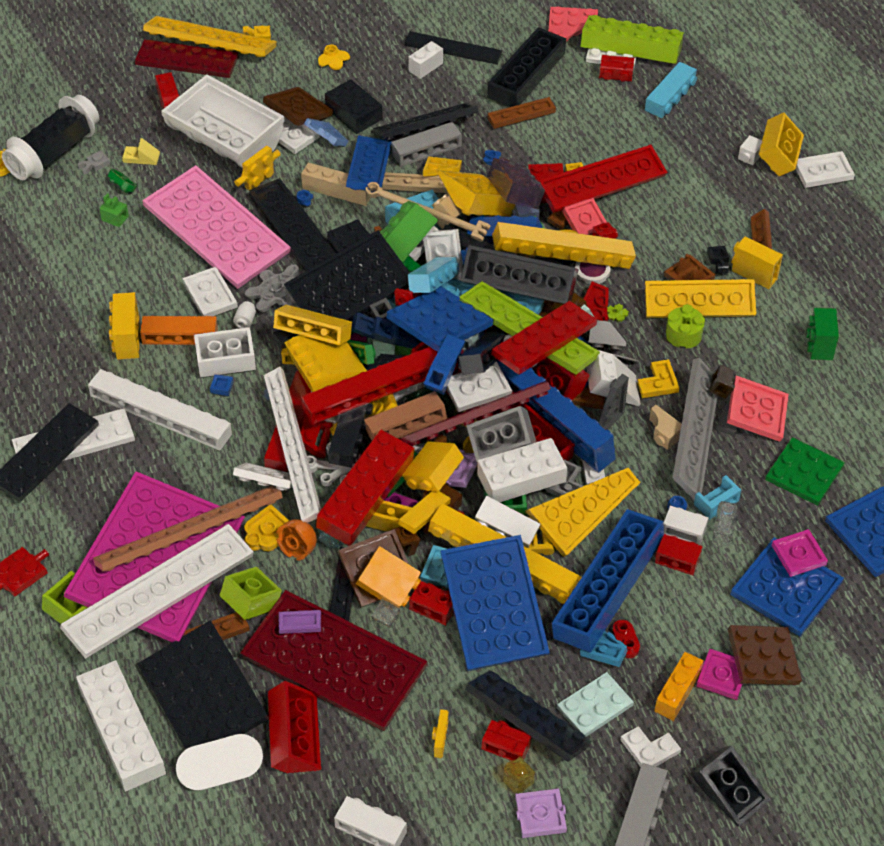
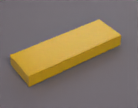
(423, 511)

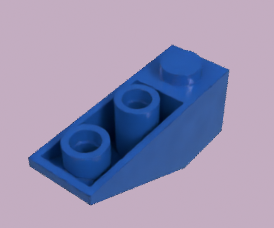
(444, 364)

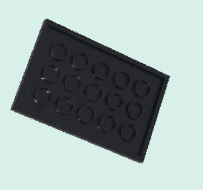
(351, 279)
(202, 688)

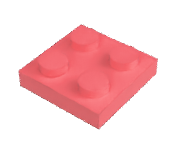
(584, 216)

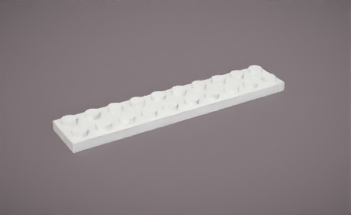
(156, 591)

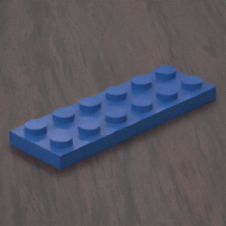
(368, 162)

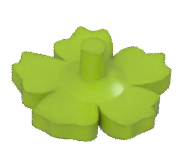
(617, 312)

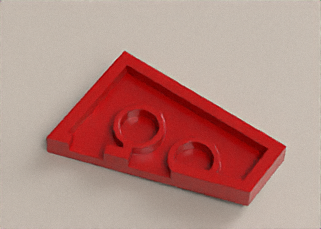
(597, 300)

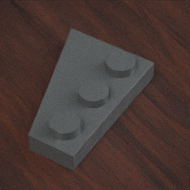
(615, 402)

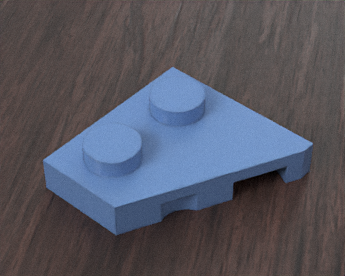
(327, 131)

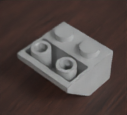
(606, 333)

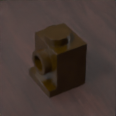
(722, 381)

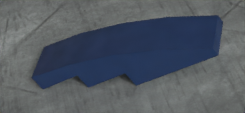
(383, 330)

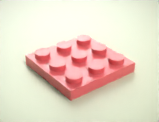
(758, 408)

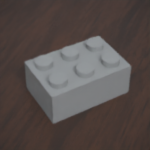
(501, 433)

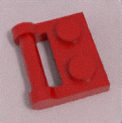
(310, 433)

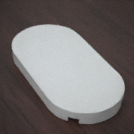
(219, 762)

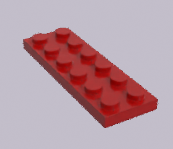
(544, 337)

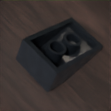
(730, 785)

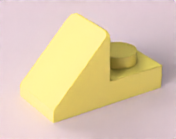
(143, 154)

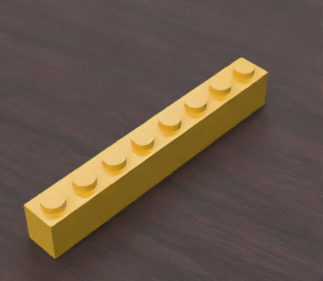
(563, 245)
(463, 531)

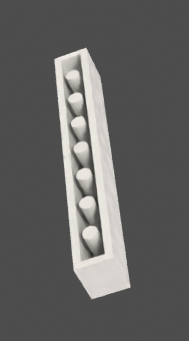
(160, 409)

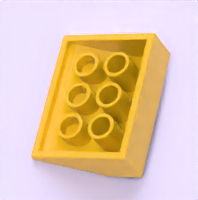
(475, 194)
(322, 361)

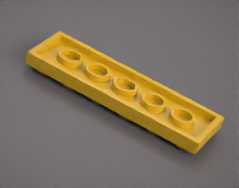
(709, 297)

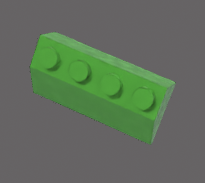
(408, 228)

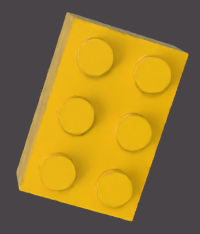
(781, 144)
(124, 325)

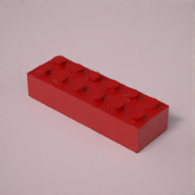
(365, 487)

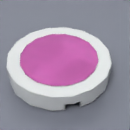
(592, 272)

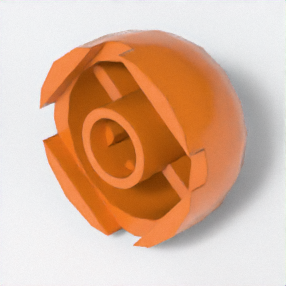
(296, 539)

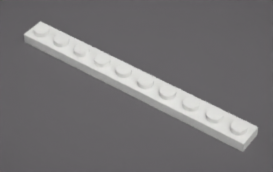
(292, 445)

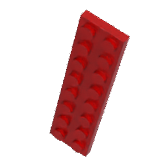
(602, 178)

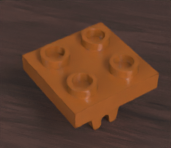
(688, 269)

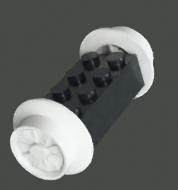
(51, 138)

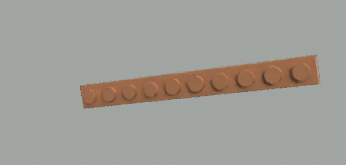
(182, 530)

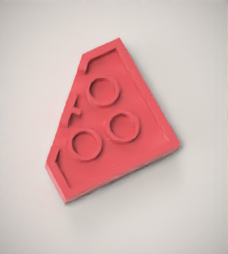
(568, 21)

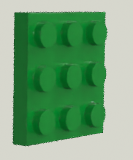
(805, 471)

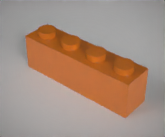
(175, 329)

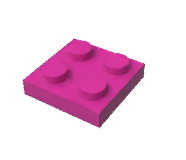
(799, 553)
(720, 675)

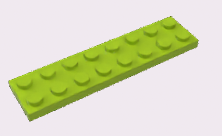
(514, 317)

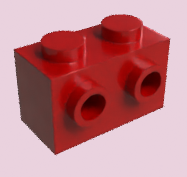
(431, 602)

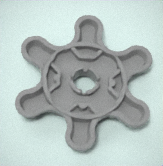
(271, 283)

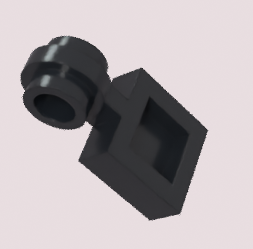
(719, 256)

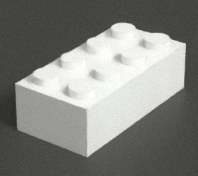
(522, 470)

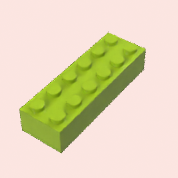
(632, 39)

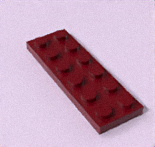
(186, 58)

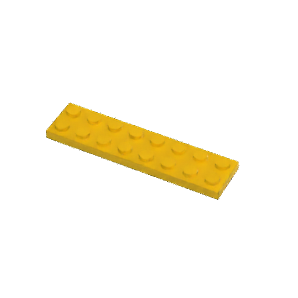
(208, 35)

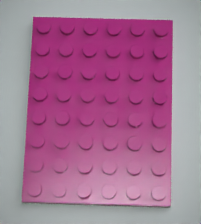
(141, 511)

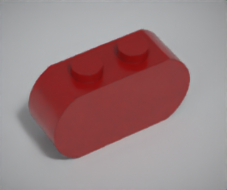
(166, 88)

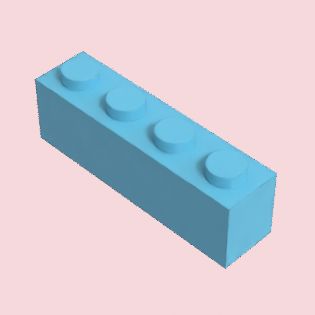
(670, 90)
(433, 274)

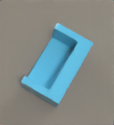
(726, 492)

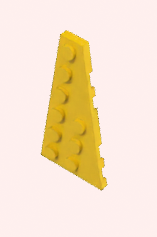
(576, 513)

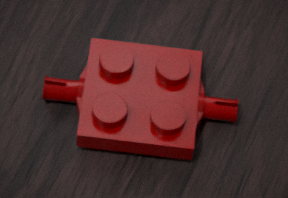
(21, 570)

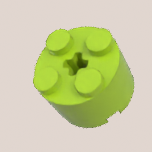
(685, 327)

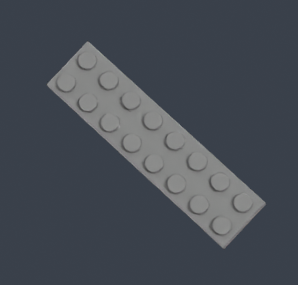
(695, 430)

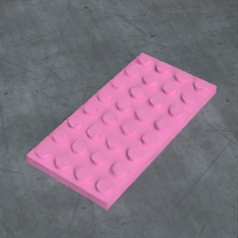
(216, 226)

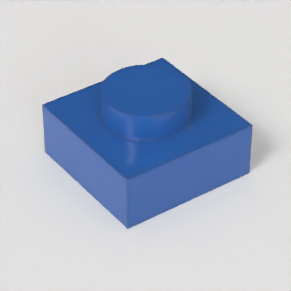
(221, 385)

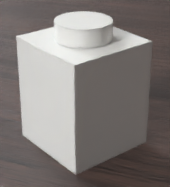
(750, 150)

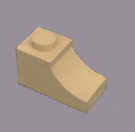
(666, 427)

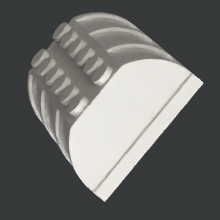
(224, 120)

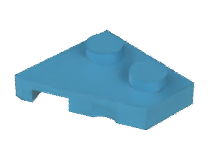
(607, 650)

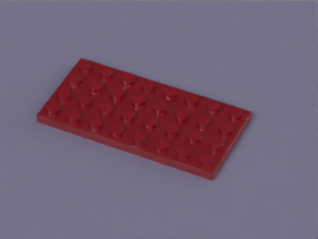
(337, 664)

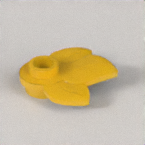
(333, 57)

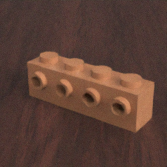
(408, 417)

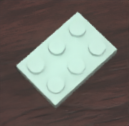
(595, 704)

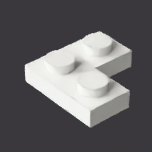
(650, 752)

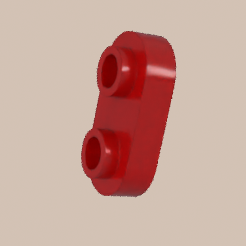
(626, 636)

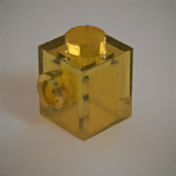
(518, 775)

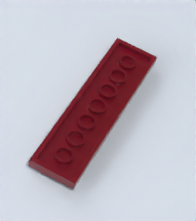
(484, 411)

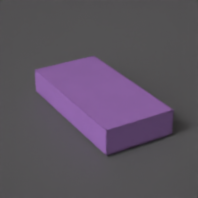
(300, 621)

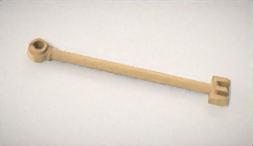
(475, 229)

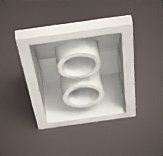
(605, 370)

